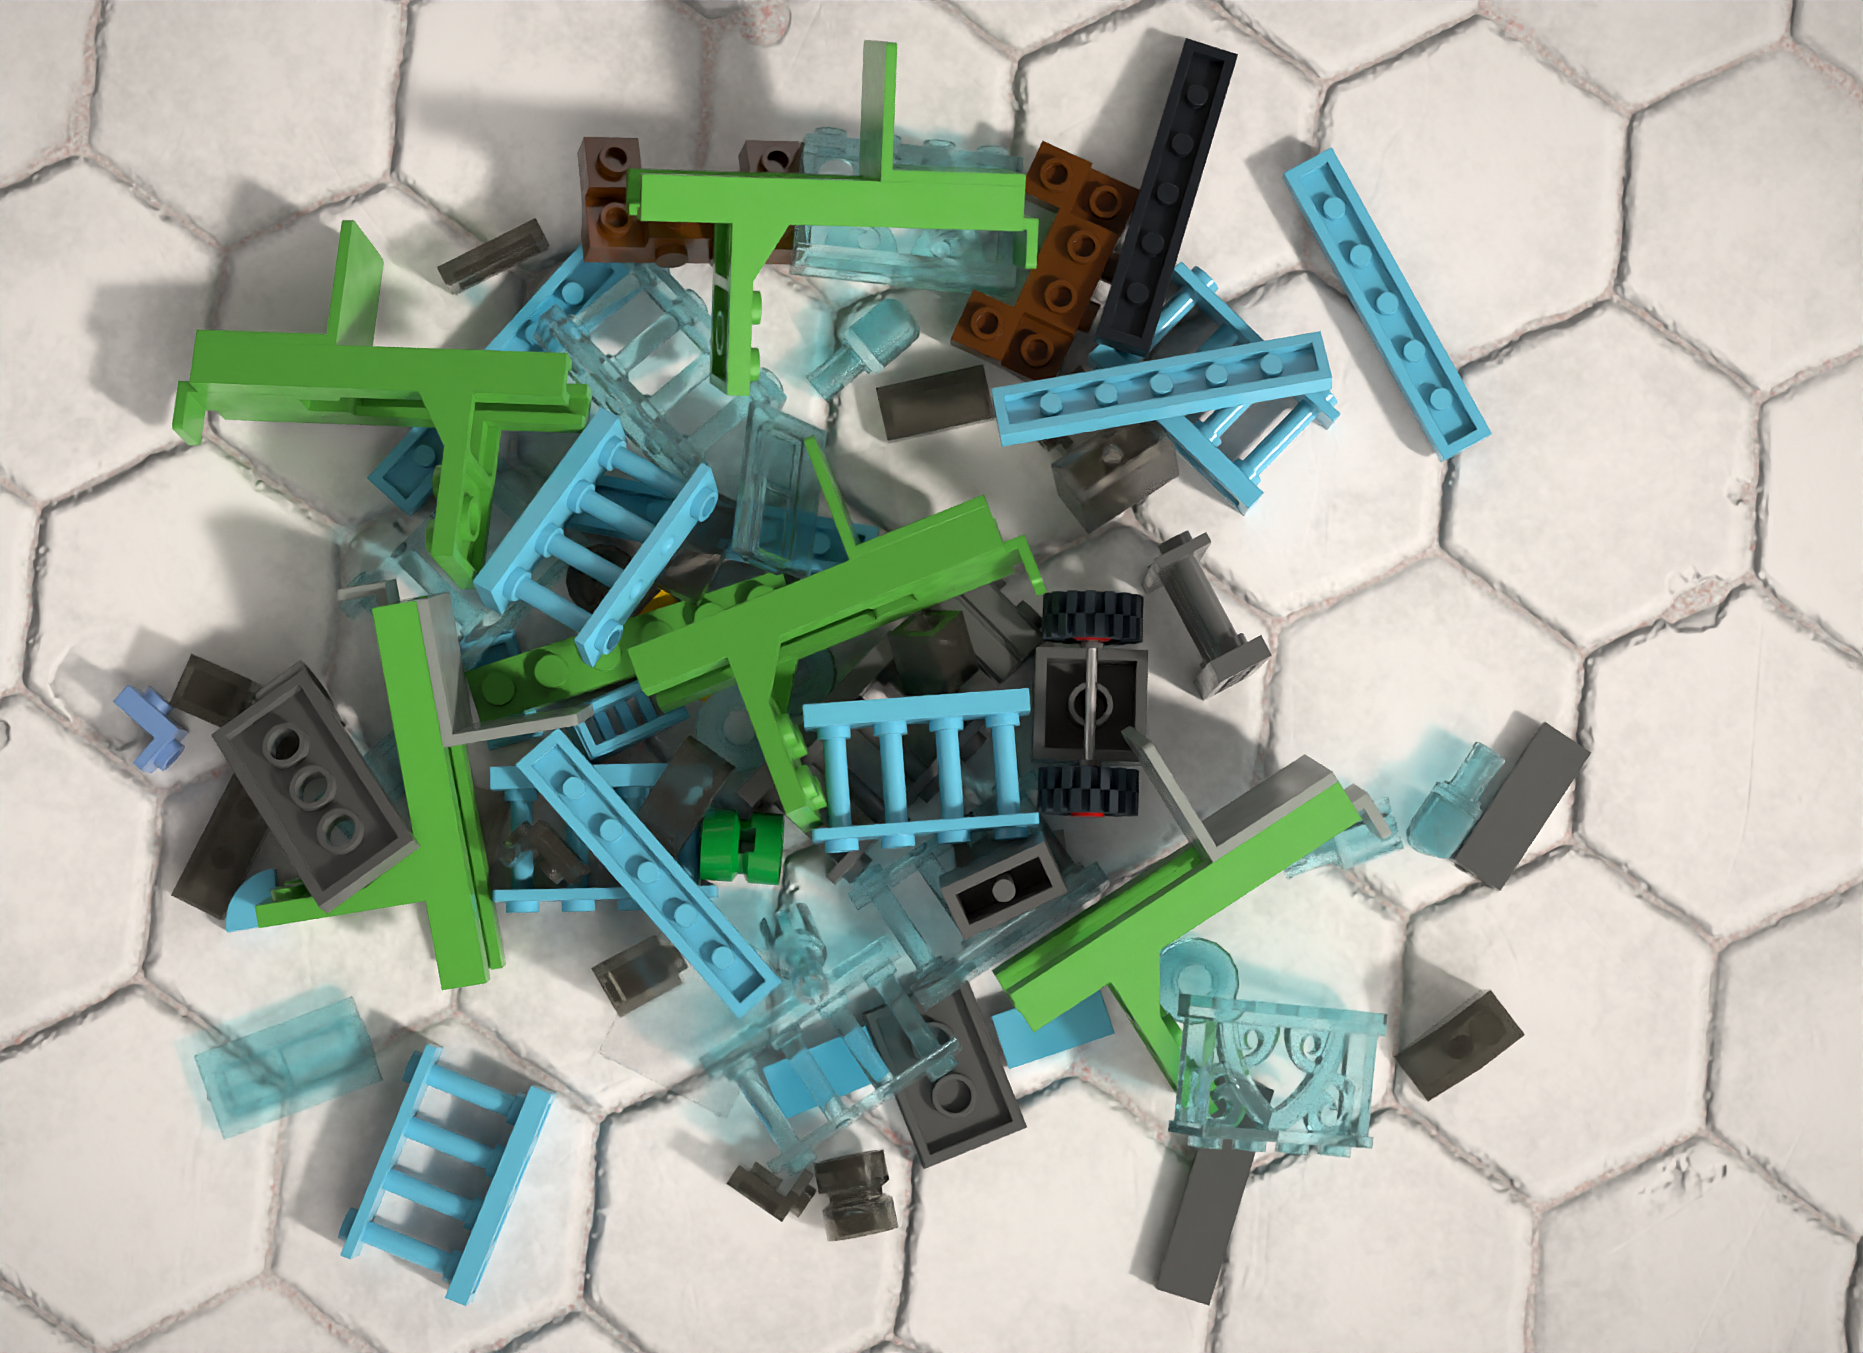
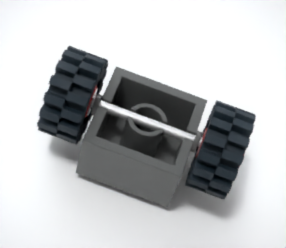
(1086, 701)

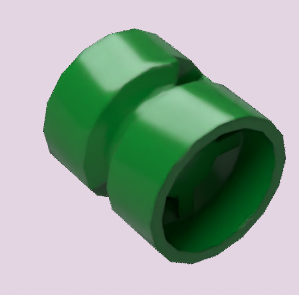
(722, 841)

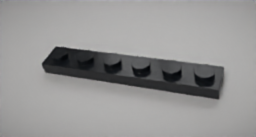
(1165, 198)

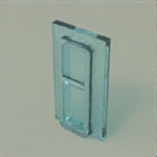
(777, 493)
(288, 1067)

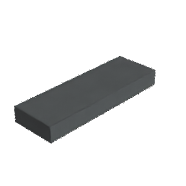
(1521, 806)

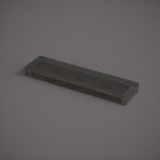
(227, 847)

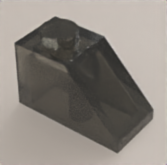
(641, 975)
(1459, 1044)

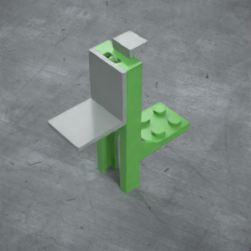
(431, 736)
(1225, 859)

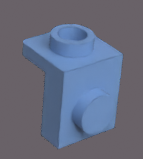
(152, 713)

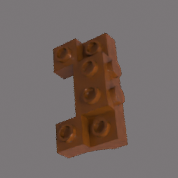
(616, 237)
(1072, 262)

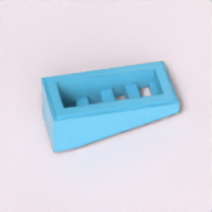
(633, 734)

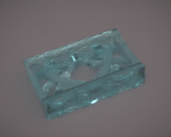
(846, 260)
(1225, 1024)

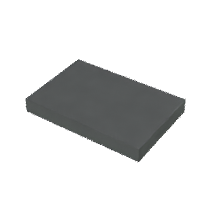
(969, 1102)

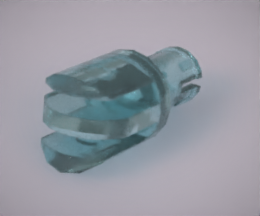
(867, 347)
(1453, 805)
(1352, 846)
(798, 954)

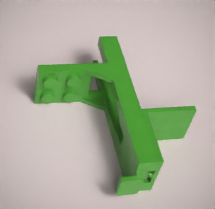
(757, 208)
(353, 383)
(766, 636)

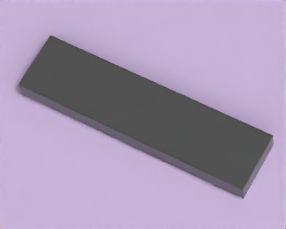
(1206, 1215)

